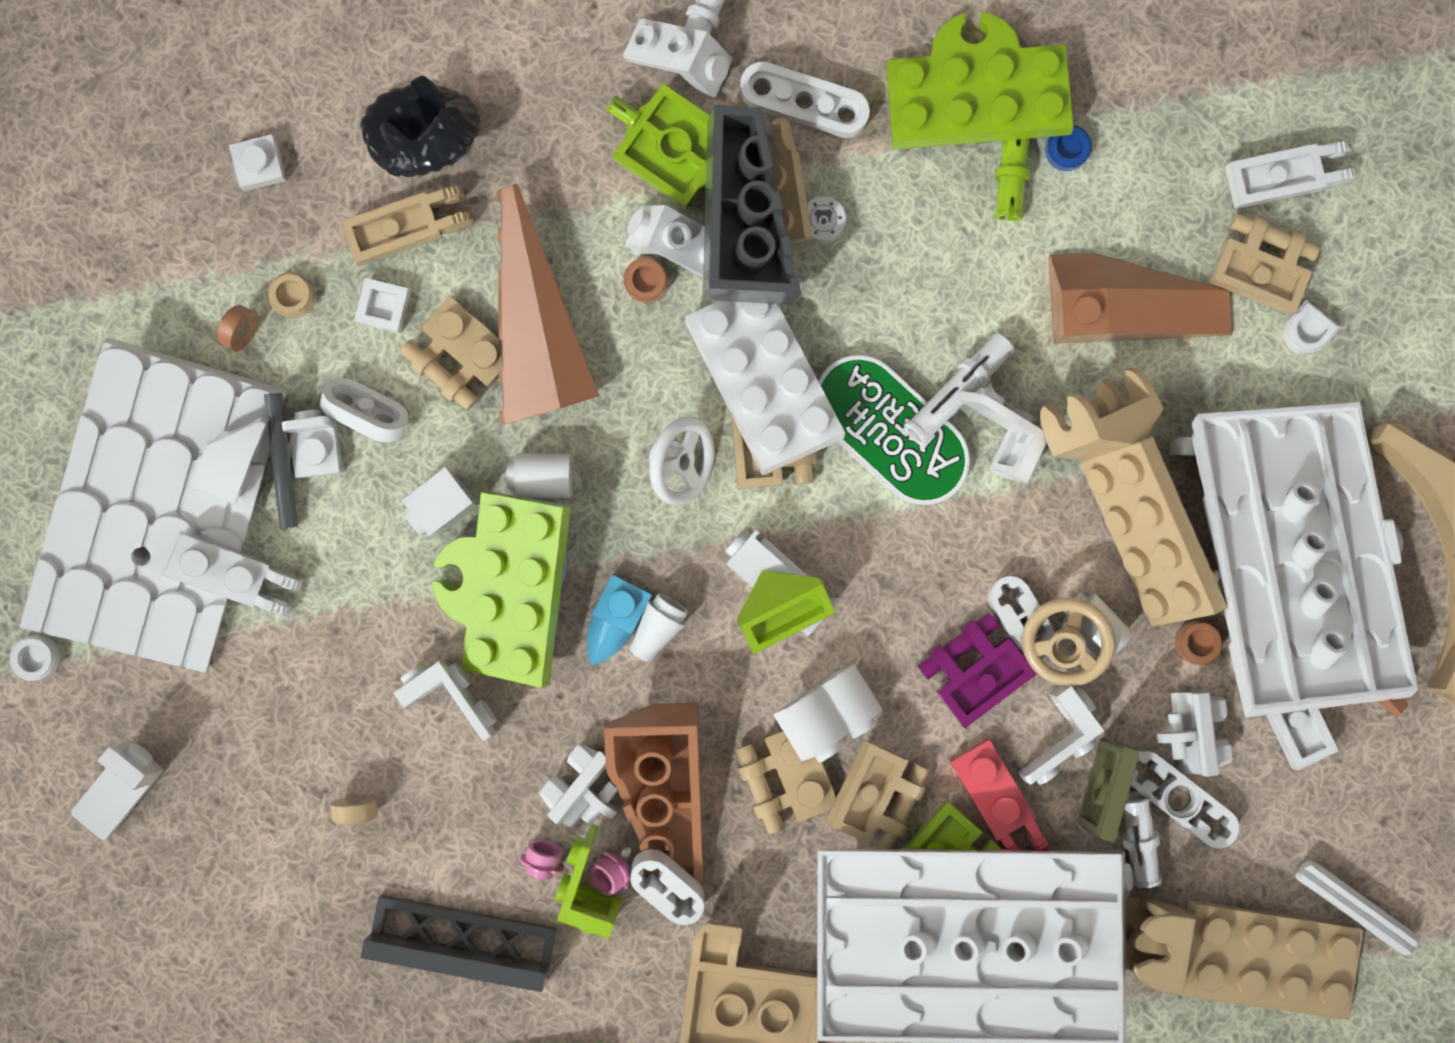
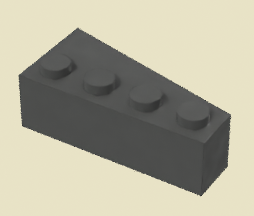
(744, 225)

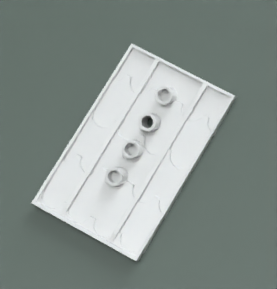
(133, 491)
(1302, 558)
(929, 953)

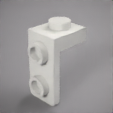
(681, 51)
(669, 234)
(1023, 441)
(422, 681)
(1077, 709)
(118, 789)

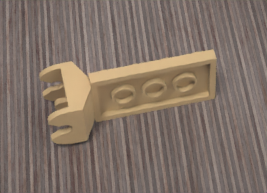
(1137, 496)
(1243, 956)

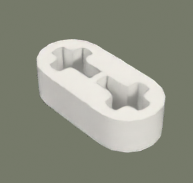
(1006, 615)
(662, 891)

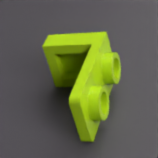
(583, 905)

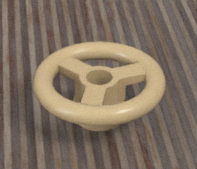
(1068, 658)

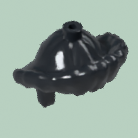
(419, 128)

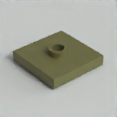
(1108, 789)

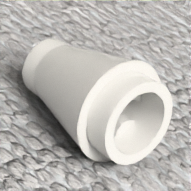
(658, 626)

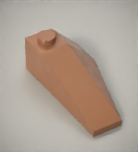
(1121, 301)
(658, 777)

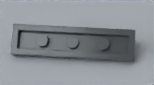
(457, 960)

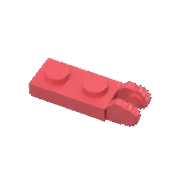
(996, 795)

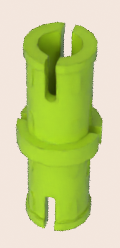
(1012, 178)

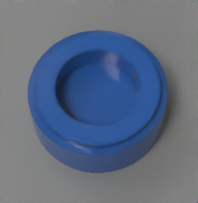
(1068, 151)

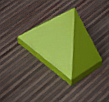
(781, 607)

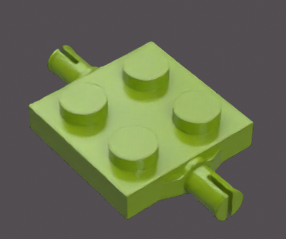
(664, 144)

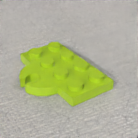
(979, 89)
(508, 587)

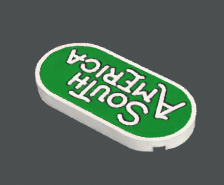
(872, 411)

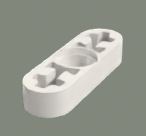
(1213, 808)

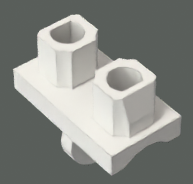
(1193, 733)
(588, 793)

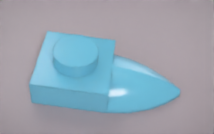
(615, 618)

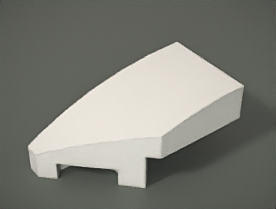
(228, 460)

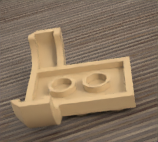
(744, 1000)

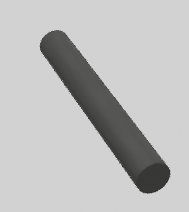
(280, 461)

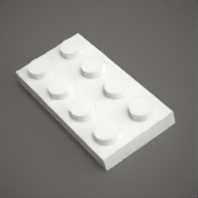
(765, 381)

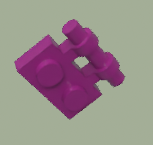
(983, 682)

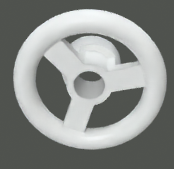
(677, 458)

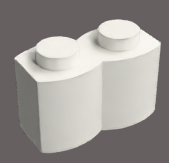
(828, 714)

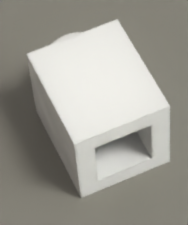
(438, 504)

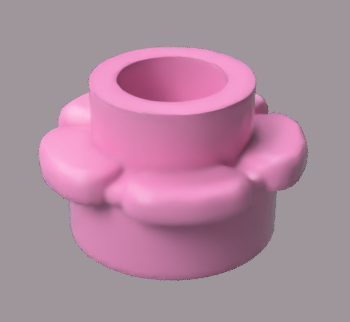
(543, 859)
(609, 873)

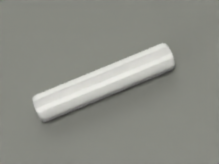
(1357, 907)

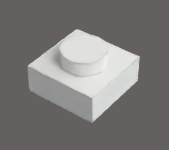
(257, 162)

